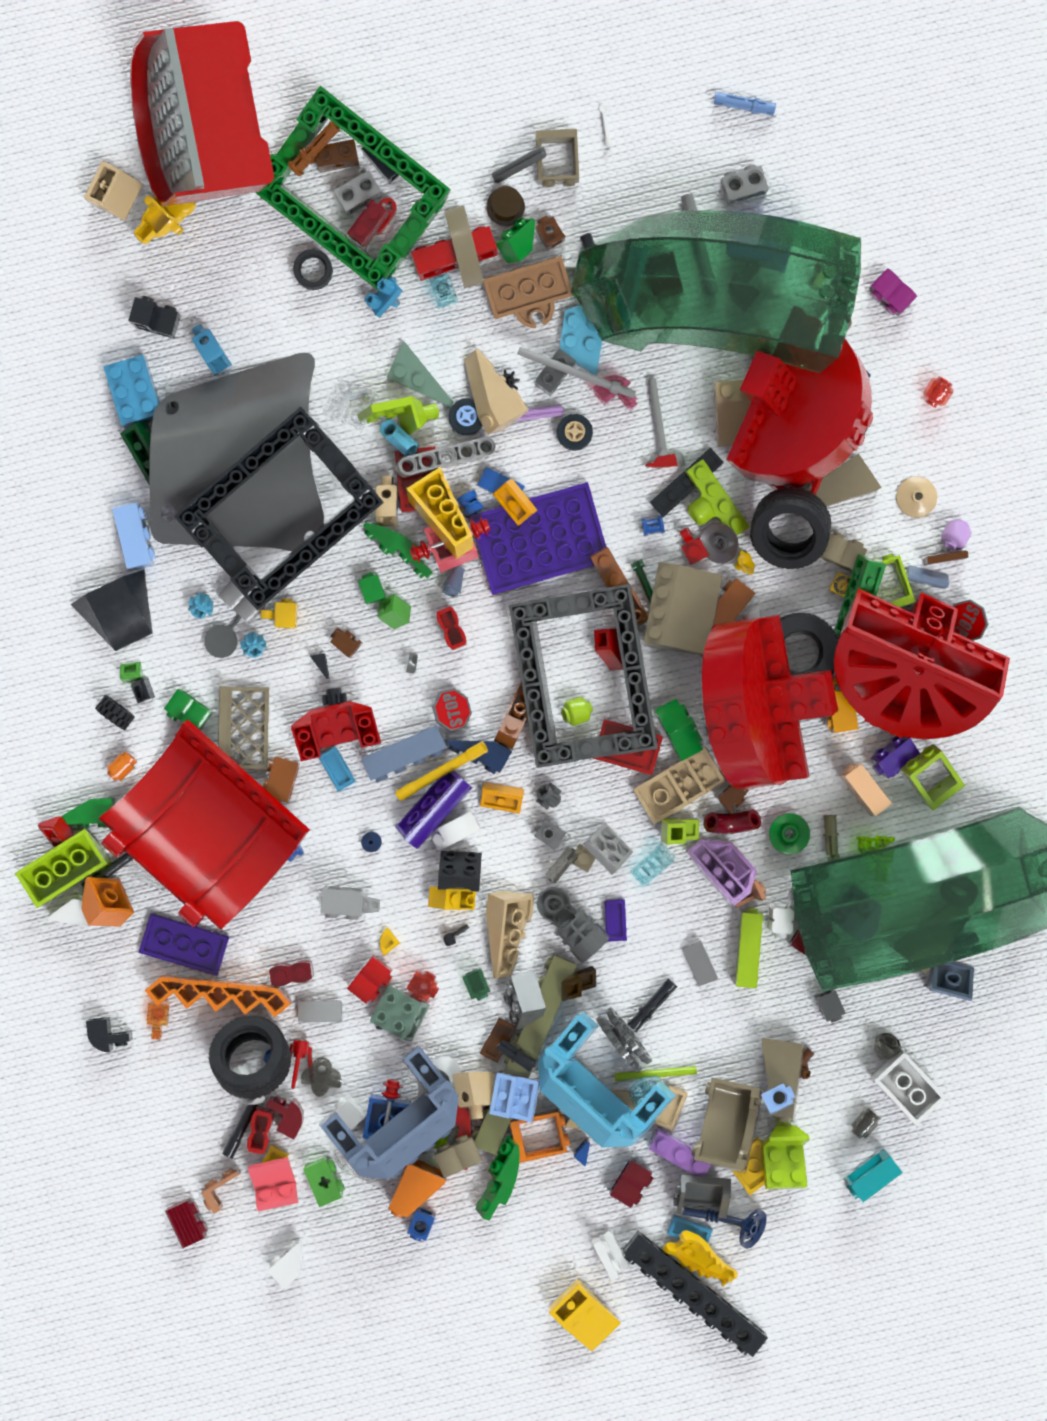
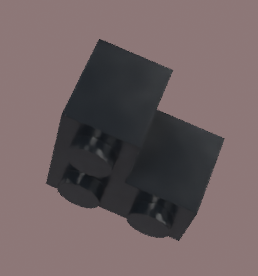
(151, 318)

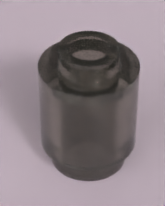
(865, 1123)

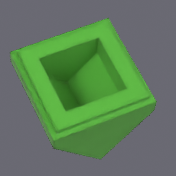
(131, 672)

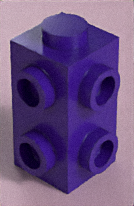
(894, 756)

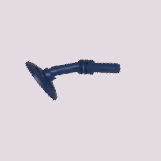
(747, 1225)

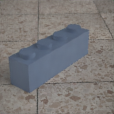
(403, 753)

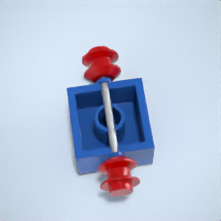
(384, 1108)

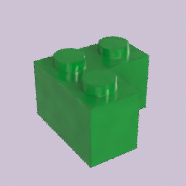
(679, 729)

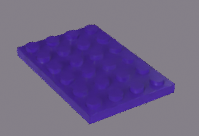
(545, 545)

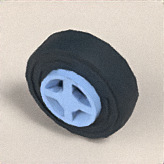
(463, 410)

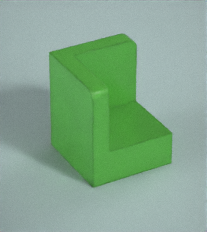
(394, 611)

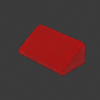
(56, 830)

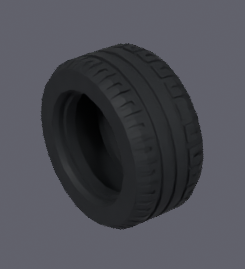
(790, 554)
(235, 1034)

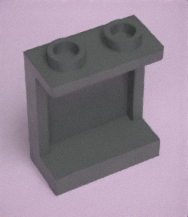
(703, 1192)

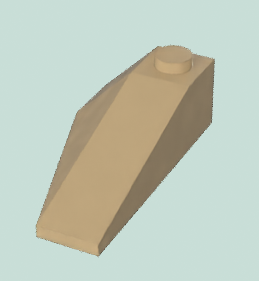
(494, 400)
(506, 920)

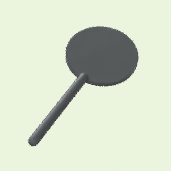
(221, 640)

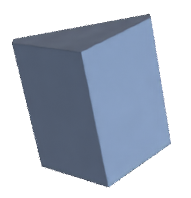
(952, 980)

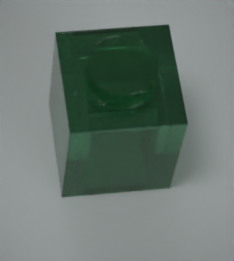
(476, 984)

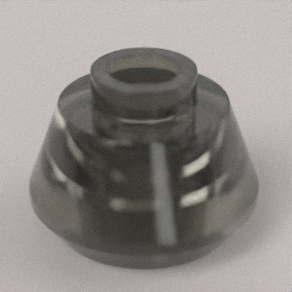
(886, 1046)

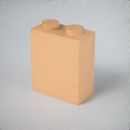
(865, 788)

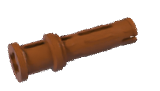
(308, 155)

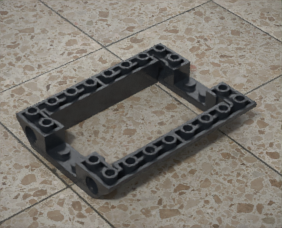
(262, 590)

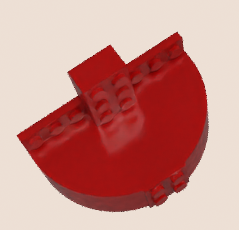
(801, 419)
(913, 670)
(757, 704)

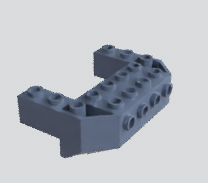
(407, 1133)

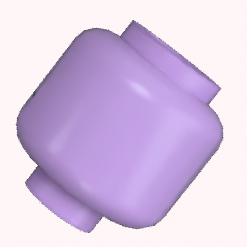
(956, 534)

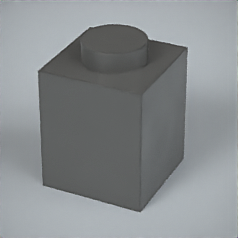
(830, 1005)

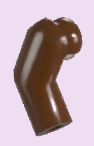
(805, 1073)

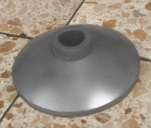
(712, 540)

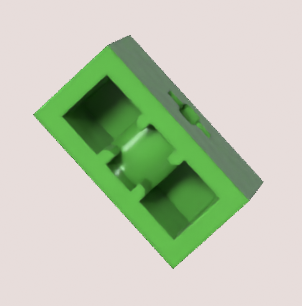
(324, 1193)

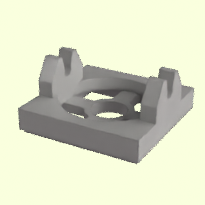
(621, 850)

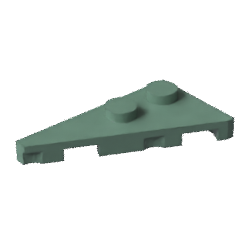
(411, 373)

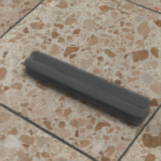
(519, 164)

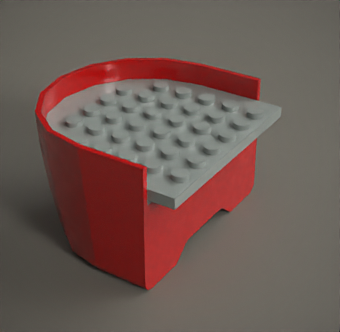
(197, 114)

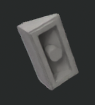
(700, 963)

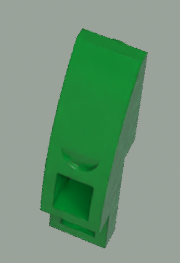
(392, 542)
(504, 1172)

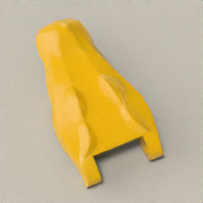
(697, 1255)

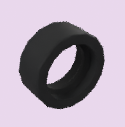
(313, 253)

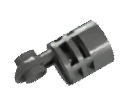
(573, 925)

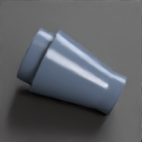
(453, 583)

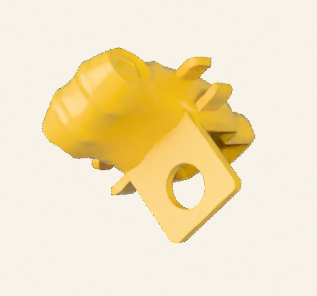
(161, 220)

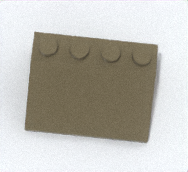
(682, 608)

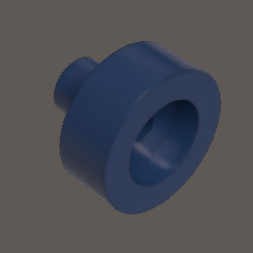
(371, 836)

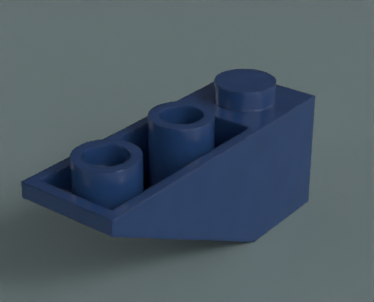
(493, 759)

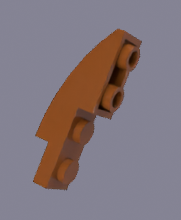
(613, 576)

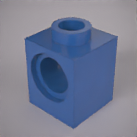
(421, 1215)

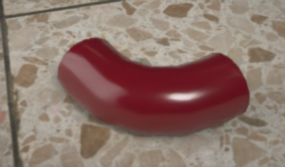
(732, 823)

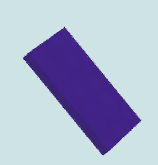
(183, 944)

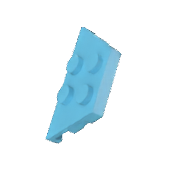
(580, 339)

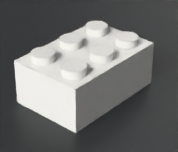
(908, 1087)

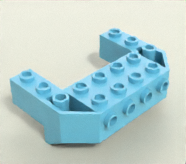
(587, 1099)

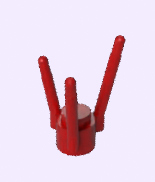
(300, 1049)

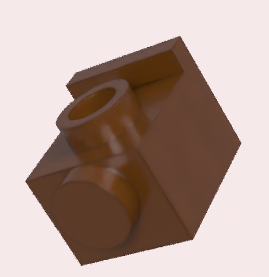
(552, 239)
(345, 642)
(732, 797)

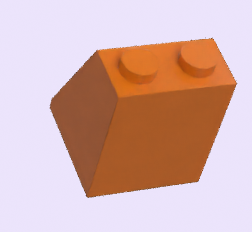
(415, 1186)

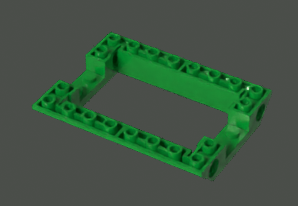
(311, 121)

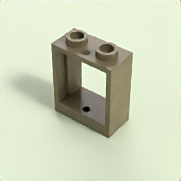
(558, 136)

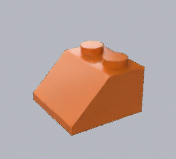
(105, 902)

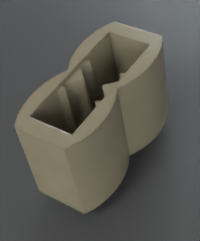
(842, 551)
(457, 1156)

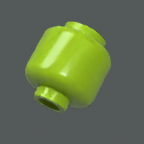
(576, 711)

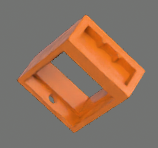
(545, 1152)

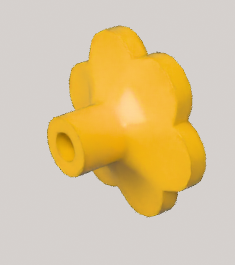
(745, 563)

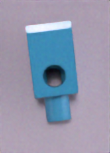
(210, 349)

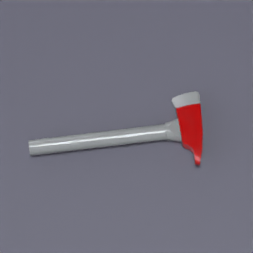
(664, 459)

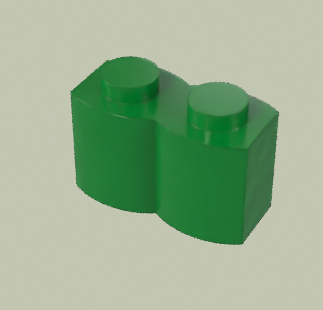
(185, 707)

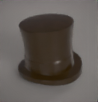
(505, 206)

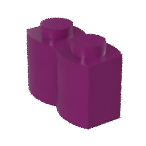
(892, 292)

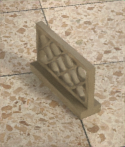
(225, 722)

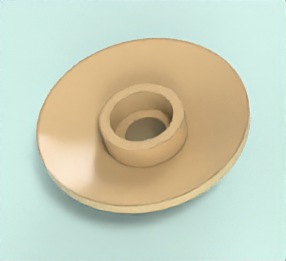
(906, 497)

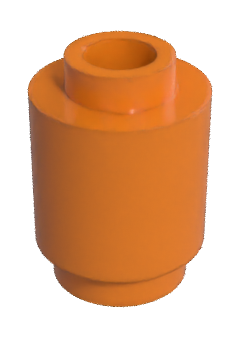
(121, 766)

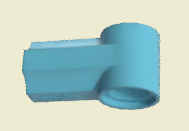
(398, 438)

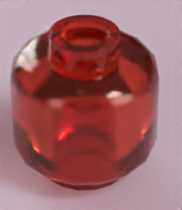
(938, 392)

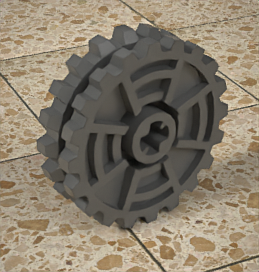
(624, 1040)

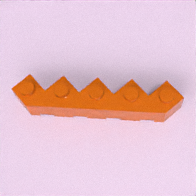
(219, 993)

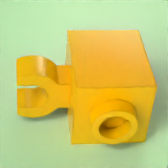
(284, 614)

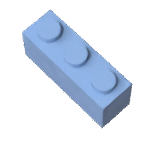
(134, 536)

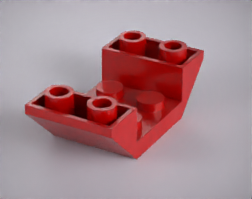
(334, 726)

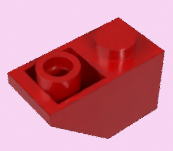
(608, 648)

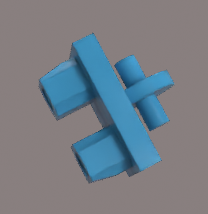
(385, 297)

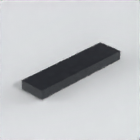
(682, 485)

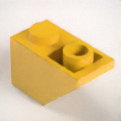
(451, 898)

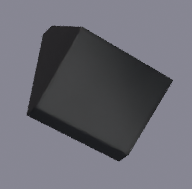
(142, 690)

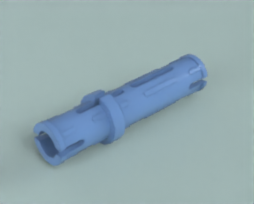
(743, 103)

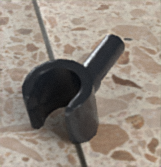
(449, 939)

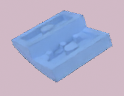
(514, 1097)

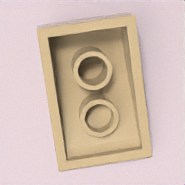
(730, 410)

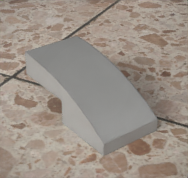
(320, 1011)

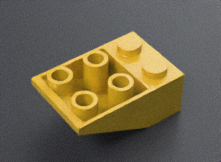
(583, 1315)

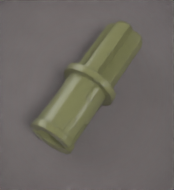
(831, 840)

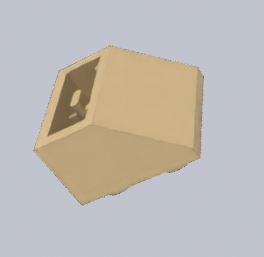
(113, 191)

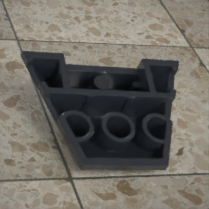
(118, 610)

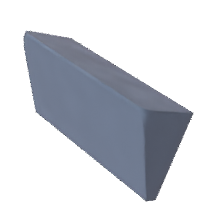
(927, 577)

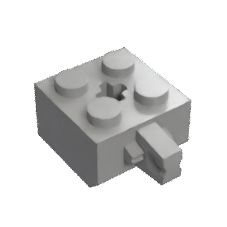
(347, 902)

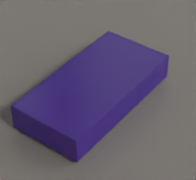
(615, 919)

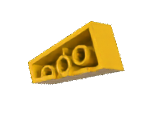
(441, 512)

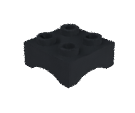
(459, 870)

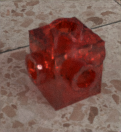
(423, 978)

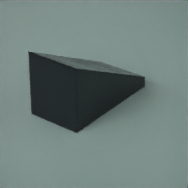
(321, 662)

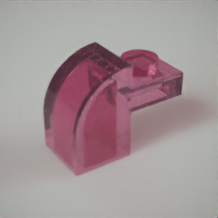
(606, 397)

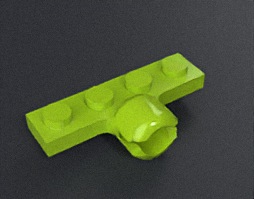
(713, 500)

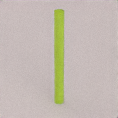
(692, 1070)

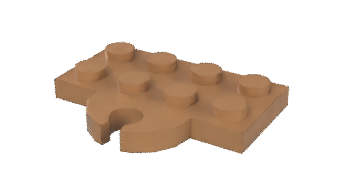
(529, 290)

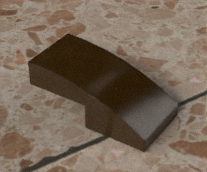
(577, 982)

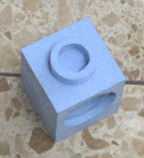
(768, 1098)

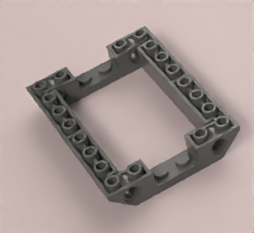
(534, 681)

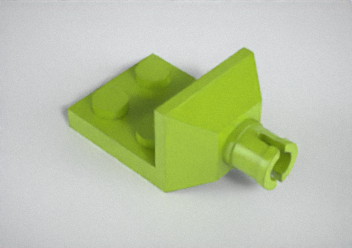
(409, 410)
(784, 1157)

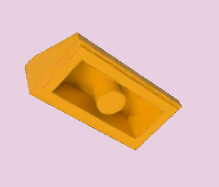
(514, 502)
(501, 797)

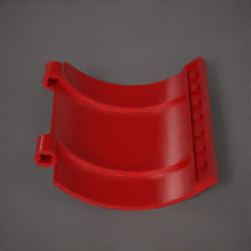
(203, 829)

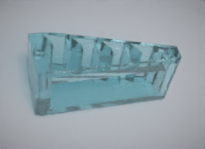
(648, 859)

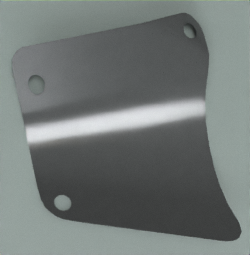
(217, 428)

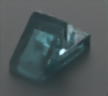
(443, 291)

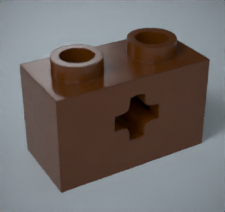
(337, 156)

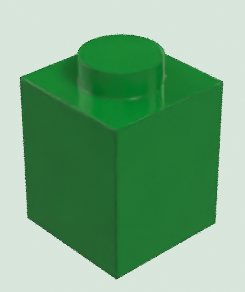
(371, 588)

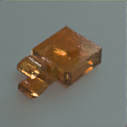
(157, 1017)

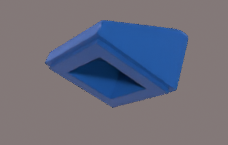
(581, 1152)

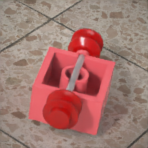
(443, 556)

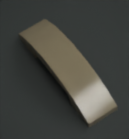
(464, 246)

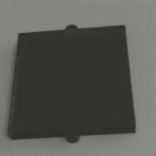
(561, 864)

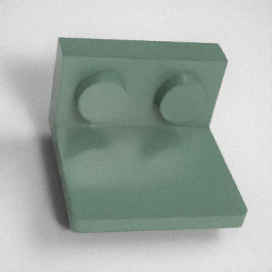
(399, 1013)

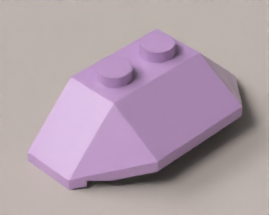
(724, 868)

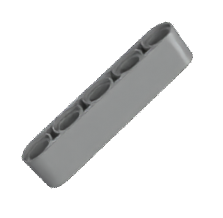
(455, 457)

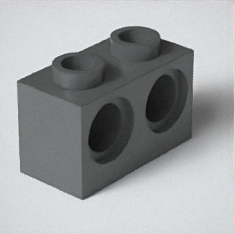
(551, 378)

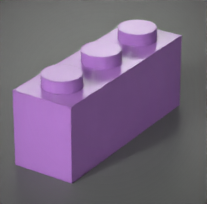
(676, 1152)

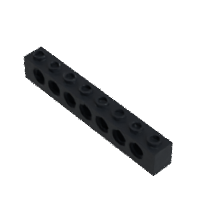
(755, 1335)

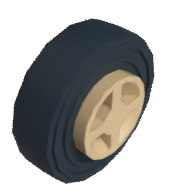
(570, 427)

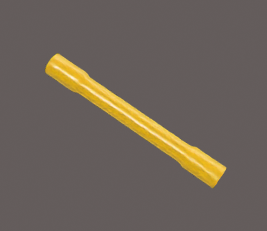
(469, 755)

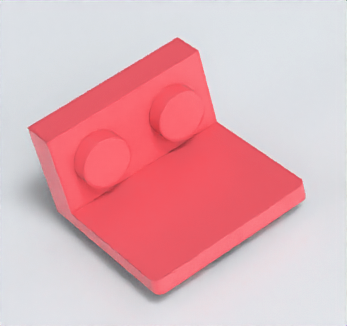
(273, 1184)

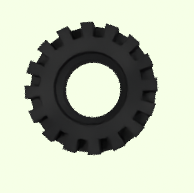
(115, 712)

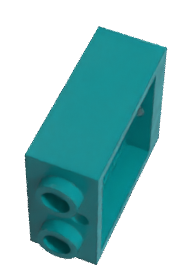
(872, 1176)

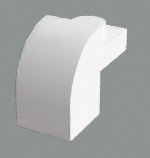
(454, 831)

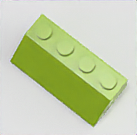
(62, 868)

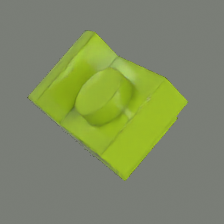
(679, 830)

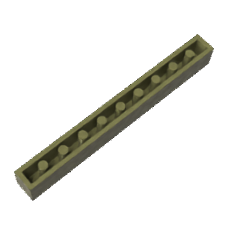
(530, 1040)

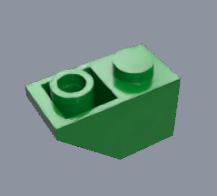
(517, 241)

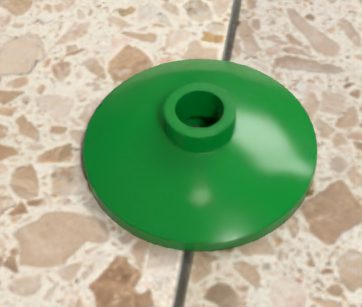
(800, 833)

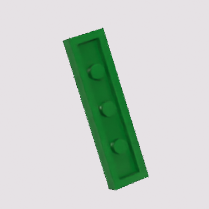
(866, 579)

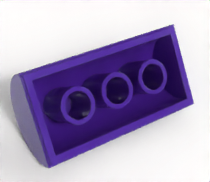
(433, 808)

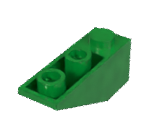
(89, 812)

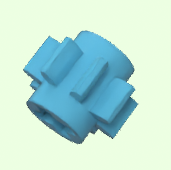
(200, 605)
(253, 644)

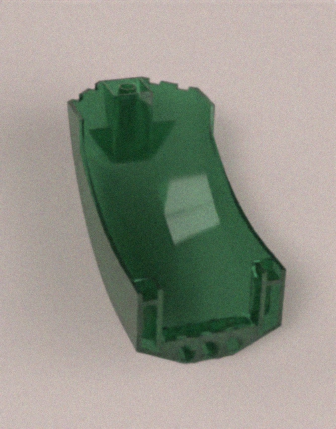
(723, 285)
(923, 899)

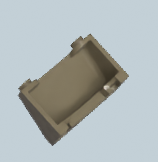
(728, 1125)

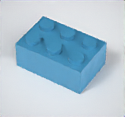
(132, 390)

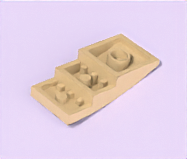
(679, 785)

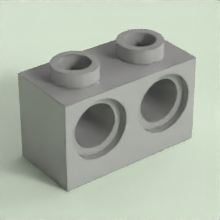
(746, 189)
(361, 197)

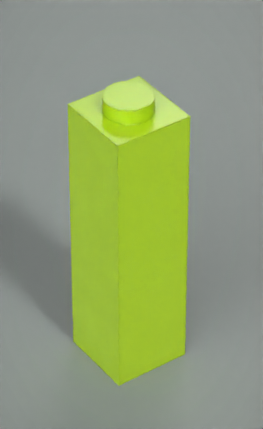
(748, 948)

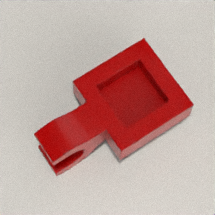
(694, 548)

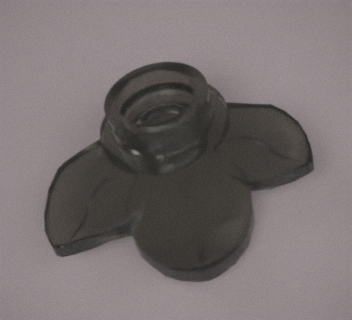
(323, 1079)

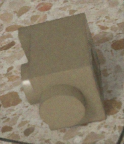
(584, 858)

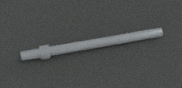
(614, 387)

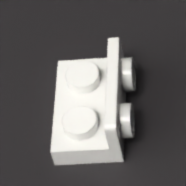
(610, 1254)

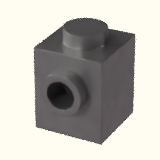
(549, 833)

